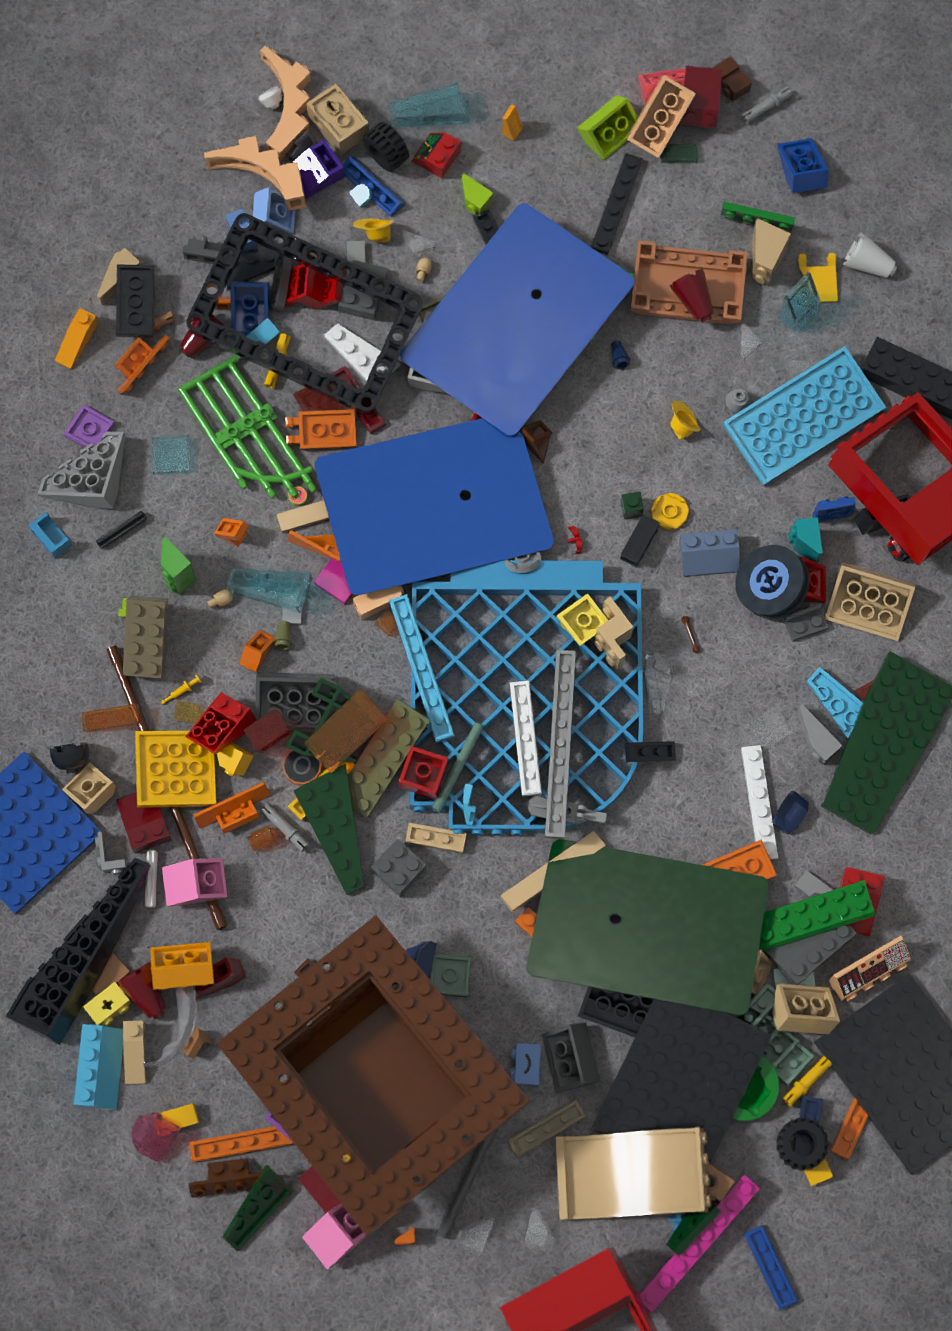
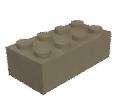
(145, 636)

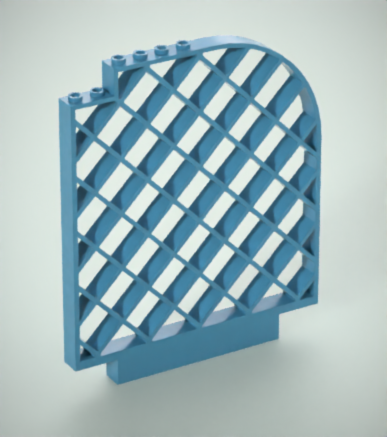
(550, 578)

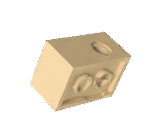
(337, 119)

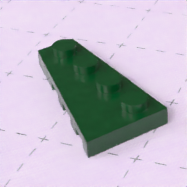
(258, 1206)

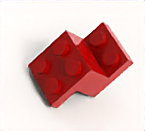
(312, 288)

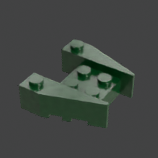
(336, 697)

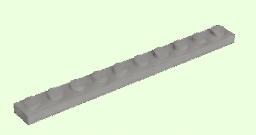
(560, 744)

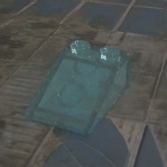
(800, 304)

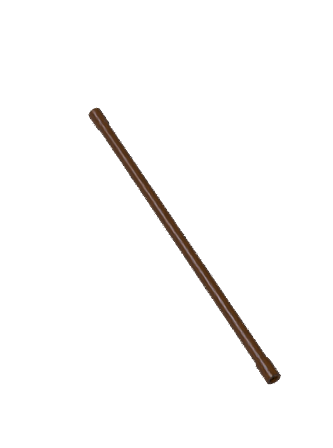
(116, 660)

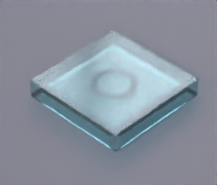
(171, 455)

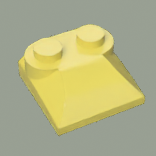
(582, 619)

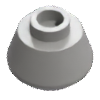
(737, 400)

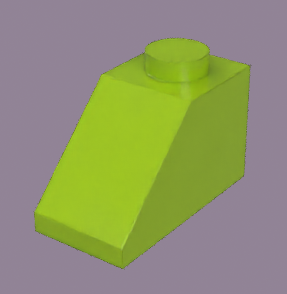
(476, 196)

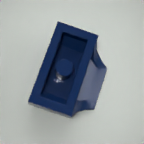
(791, 812)
(423, 955)

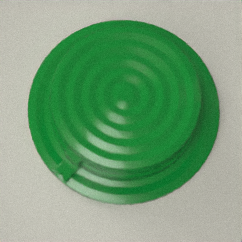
(760, 1092)

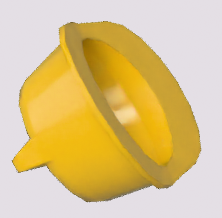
(375, 229)
(683, 420)

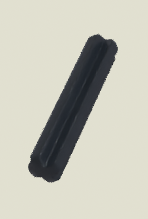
(121, 529)

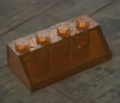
(346, 730)

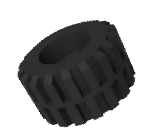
(386, 146)
(820, 1144)

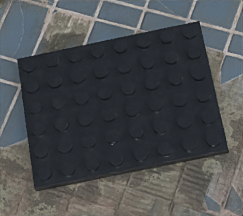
(899, 1070)
(683, 1073)

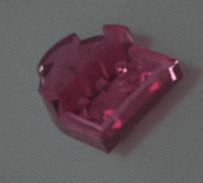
(153, 1135)

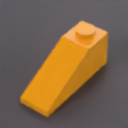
(76, 337)

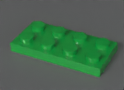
(749, 215)

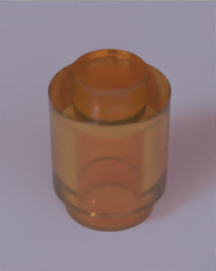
(262, 838)

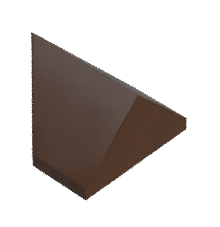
(537, 438)

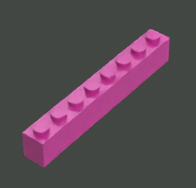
(679, 1265)

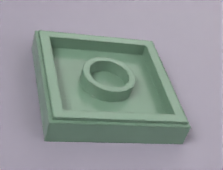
(451, 974)

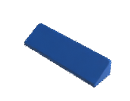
(381, 193)

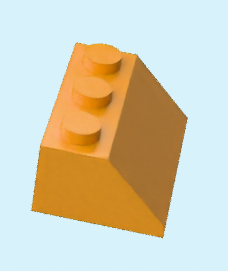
(181, 965)

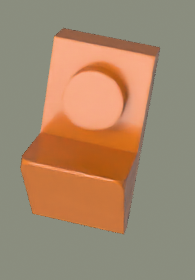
(232, 530)

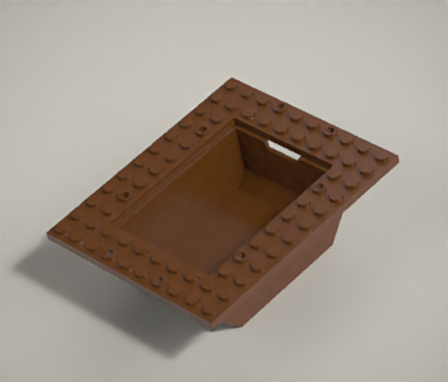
(372, 1074)

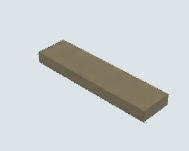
(546, 1128)

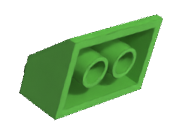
(176, 568)

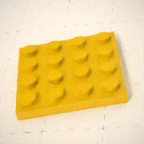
(173, 771)

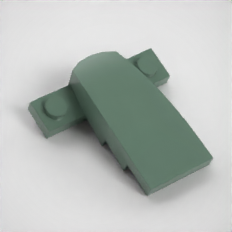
(783, 1049)

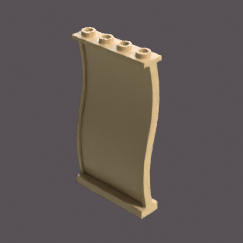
(632, 1174)

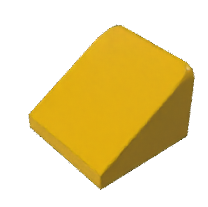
(819, 1173)

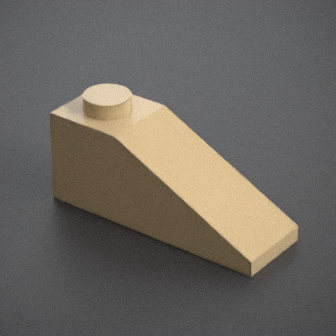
(109, 284)
(134, 1051)

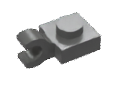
(302, 143)

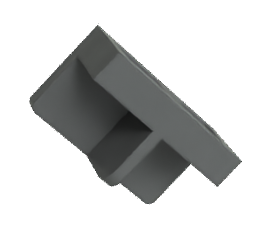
(201, 250)

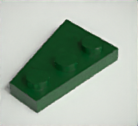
(690, 1227)

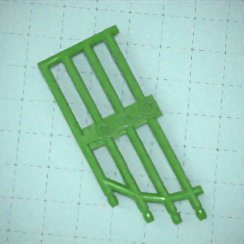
(242, 428)

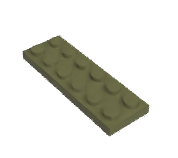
(384, 756)

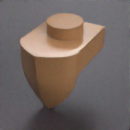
(195, 1042)

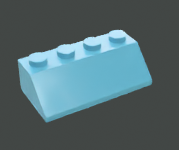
(99, 1067)

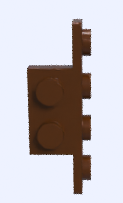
(225, 1178)

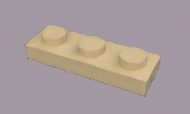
(435, 838)

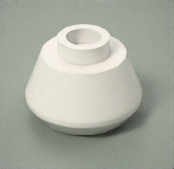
(271, 98)

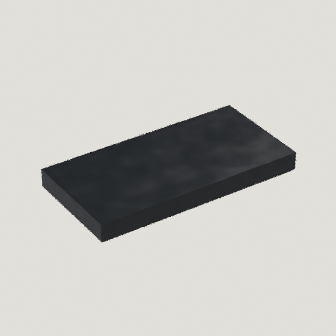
(135, 301)

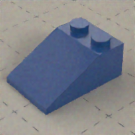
(803, 165)
(249, 305)

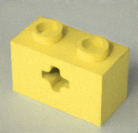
(97, 1006)

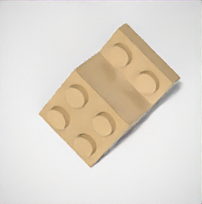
(613, 633)

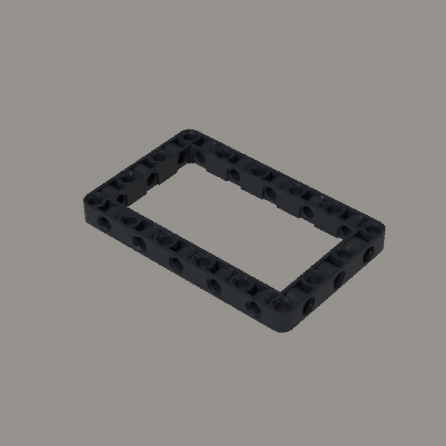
(326, 264)

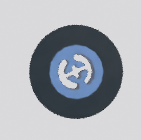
(754, 583)

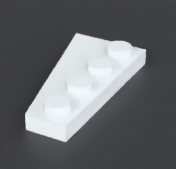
(355, 351)

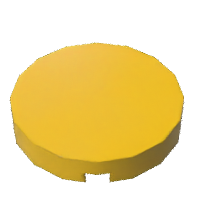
(666, 515)

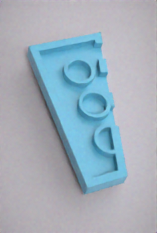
(836, 699)

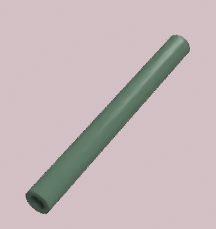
(457, 767)

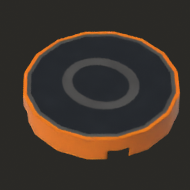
(301, 768)

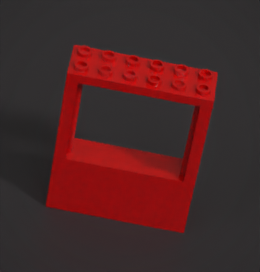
(923, 521)
(579, 1298)

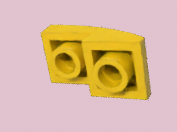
(182, 1116)

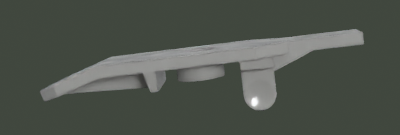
(578, 814)

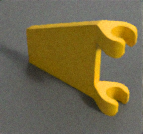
(823, 277)

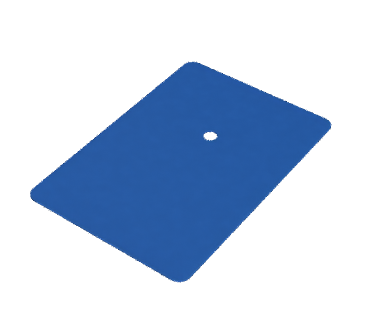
(499, 344)
(402, 509)

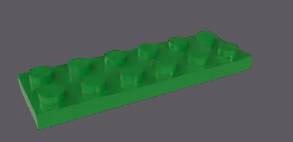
(815, 915)

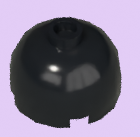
(69, 756)

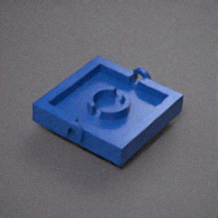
(831, 510)

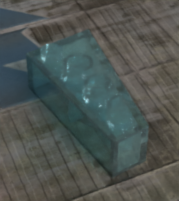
(430, 108)
(271, 586)

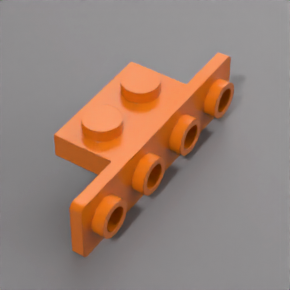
(136, 358)
(234, 810)

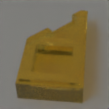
(187, 712)

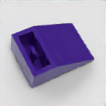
(319, 168)

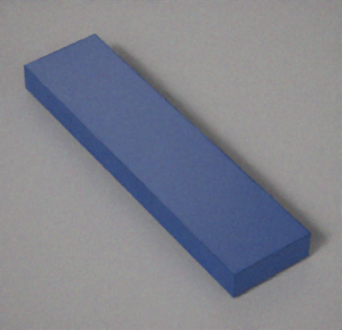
(770, 1267)

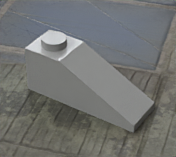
(819, 739)

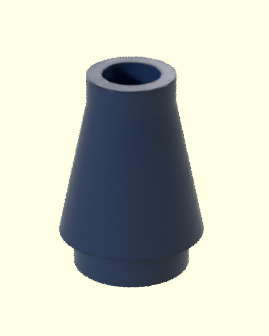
(619, 356)

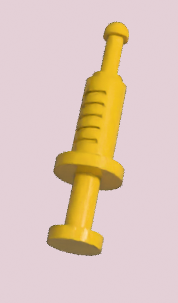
(182, 689)

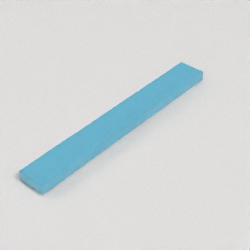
(421, 668)

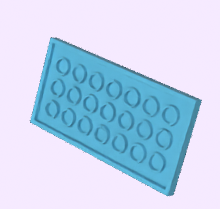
(803, 415)

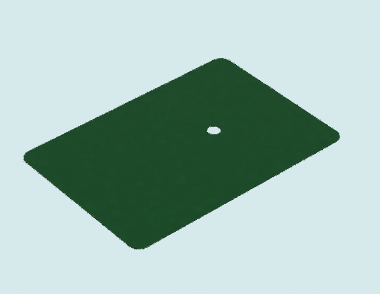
(682, 933)

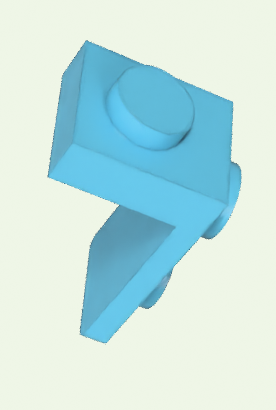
(264, 332)

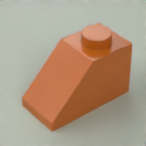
(256, 650)

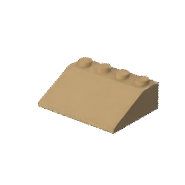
(870, 601)

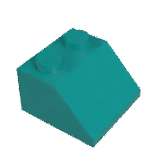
(806, 538)

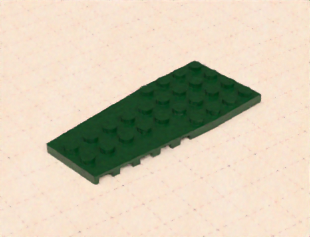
(886, 741)

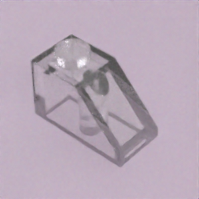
(538, 1233)
(475, 1236)

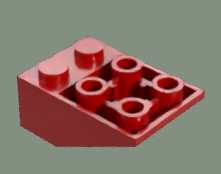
(221, 724)

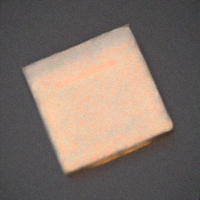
(386, 622)

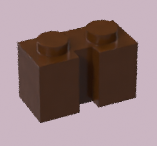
(733, 81)

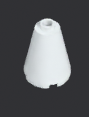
(869, 258)

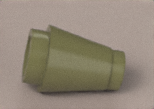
(283, 636)

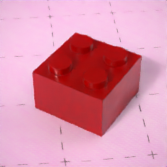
(423, 772)

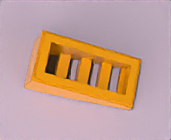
(511, 123)

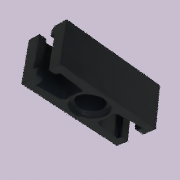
(639, 540)

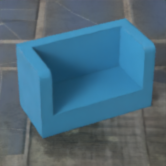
(50, 535)

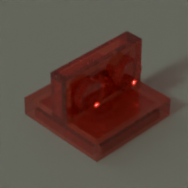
(268, 731)

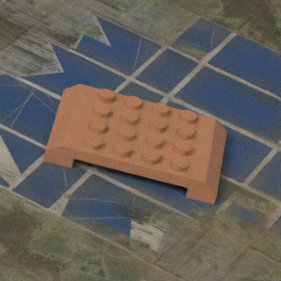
(660, 266)

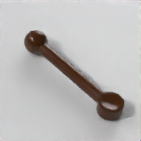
(685, 619)

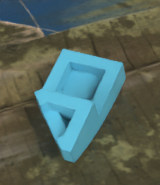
(469, 811)

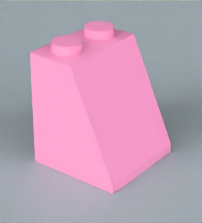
(194, 881)
(334, 1236)

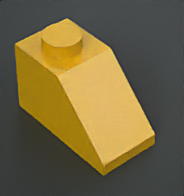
(234, 760)

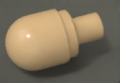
(423, 269)
(221, 598)

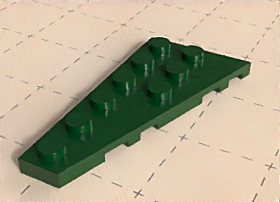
(331, 815)

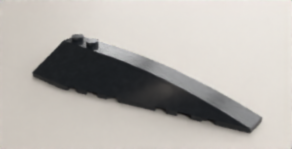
(57, 991)

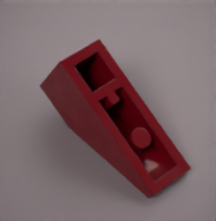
(225, 974)

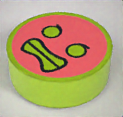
(301, 498)

